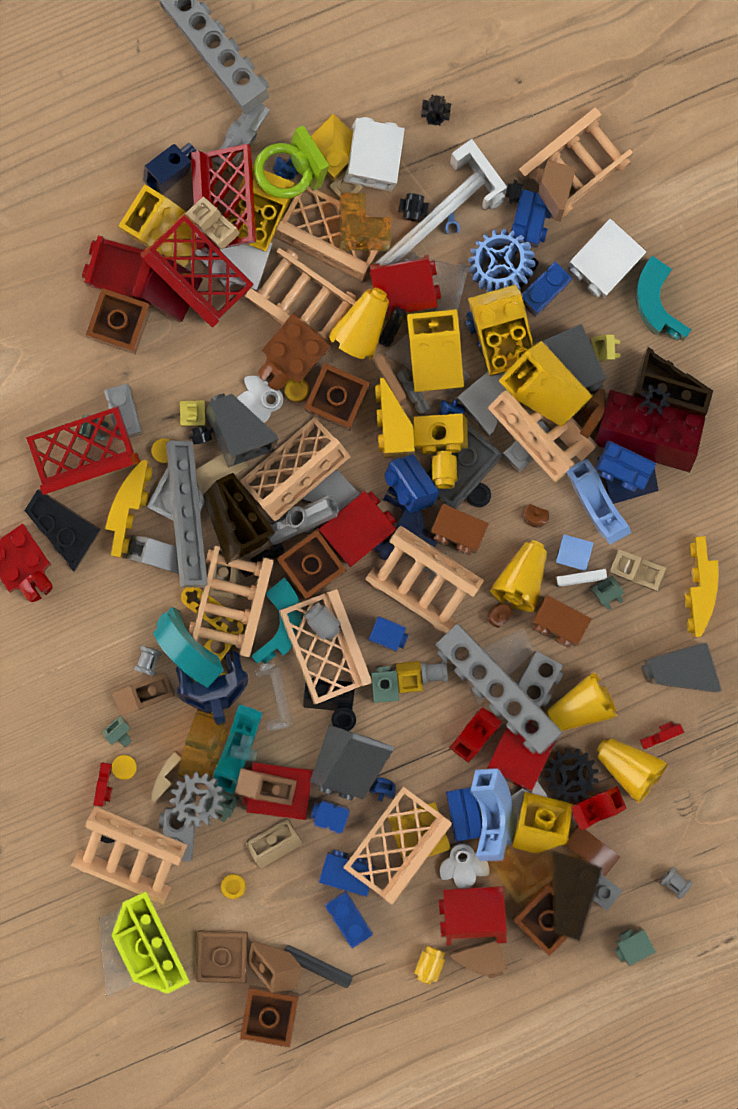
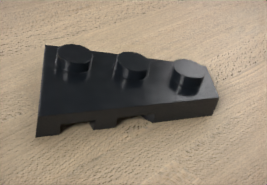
(63, 527)

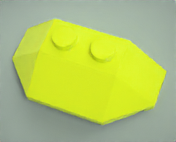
(147, 946)

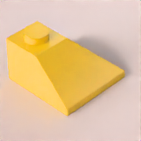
(334, 143)
(541, 823)

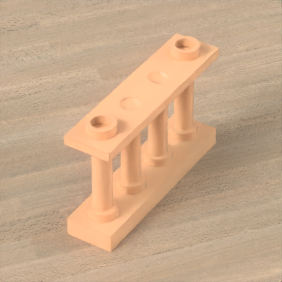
(571, 139)
(281, 311)
(536, 441)
(430, 557)
(248, 617)
(135, 836)

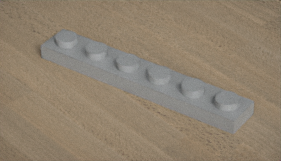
(186, 514)

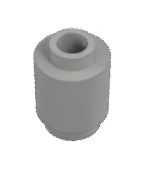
(322, 621)

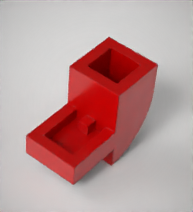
(475, 734)
(598, 807)

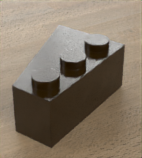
(685, 390)
(235, 518)
(573, 893)

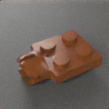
(292, 352)

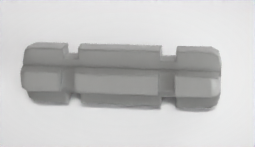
(416, 398)

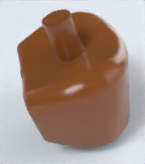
(535, 516)
(499, 614)

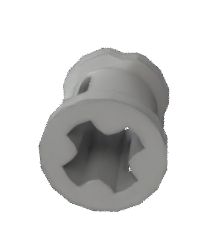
(147, 660)
(434, 672)
(676, 882)

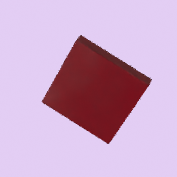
(163, 297)

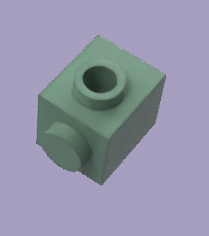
(385, 685)
(633, 946)

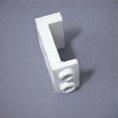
(375, 154)
(472, 155)
(606, 259)

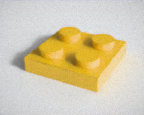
(411, 838)

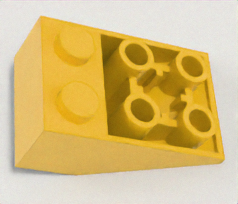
(268, 210)
(150, 217)
(501, 327)
(435, 350)
(545, 385)
(397, 429)

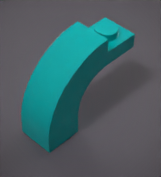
(649, 302)
(282, 596)
(185, 650)
(228, 768)

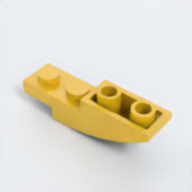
(129, 497)
(703, 597)

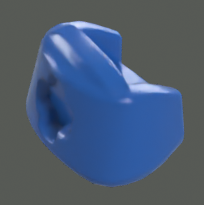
(284, 168)
(450, 408)
(384, 788)

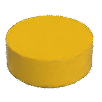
(296, 391)
(159, 451)
(124, 767)
(233, 886)

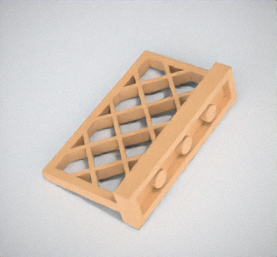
(316, 246)
(303, 478)
(347, 644)
(414, 859)

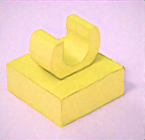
(605, 347)
(192, 413)

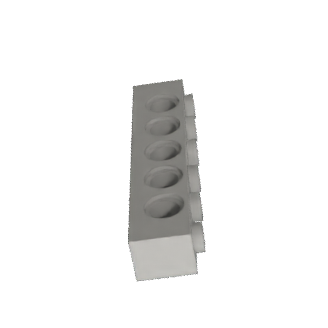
(246, 96)
(448, 649)

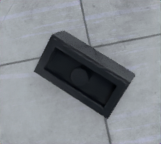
(342, 700)

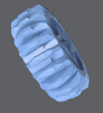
(508, 253)

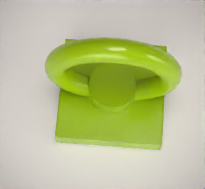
(305, 158)

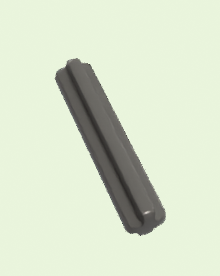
(320, 967)

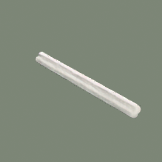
(432, 220)

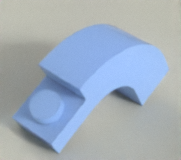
(597, 502)
(497, 813)

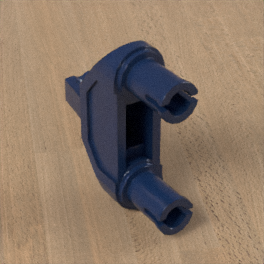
(411, 521)
(219, 694)

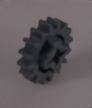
(580, 781)

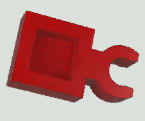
(667, 731)
(103, 791)

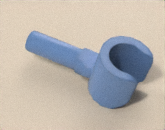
(451, 219)

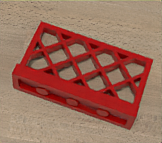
(204, 184)
(181, 285)
(90, 470)

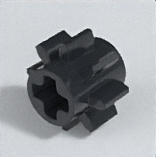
(436, 110)
(413, 207)
(652, 406)

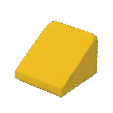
(409, 677)

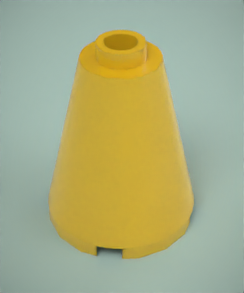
(362, 325)
(522, 578)
(583, 705)
(631, 767)

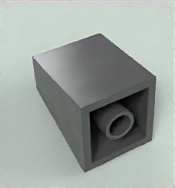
(578, 356)
(238, 430)
(684, 668)
(349, 763)

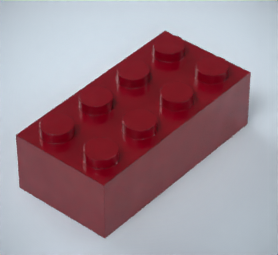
(664, 438)

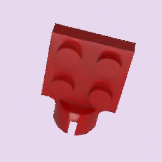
(23, 564)

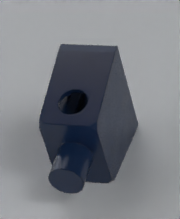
(168, 168)

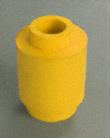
(444, 470)
(430, 965)

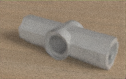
(243, 132)
(303, 519)

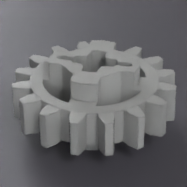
(206, 795)

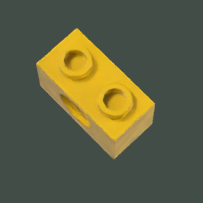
(428, 426)

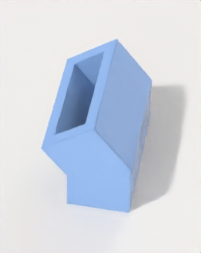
(574, 552)

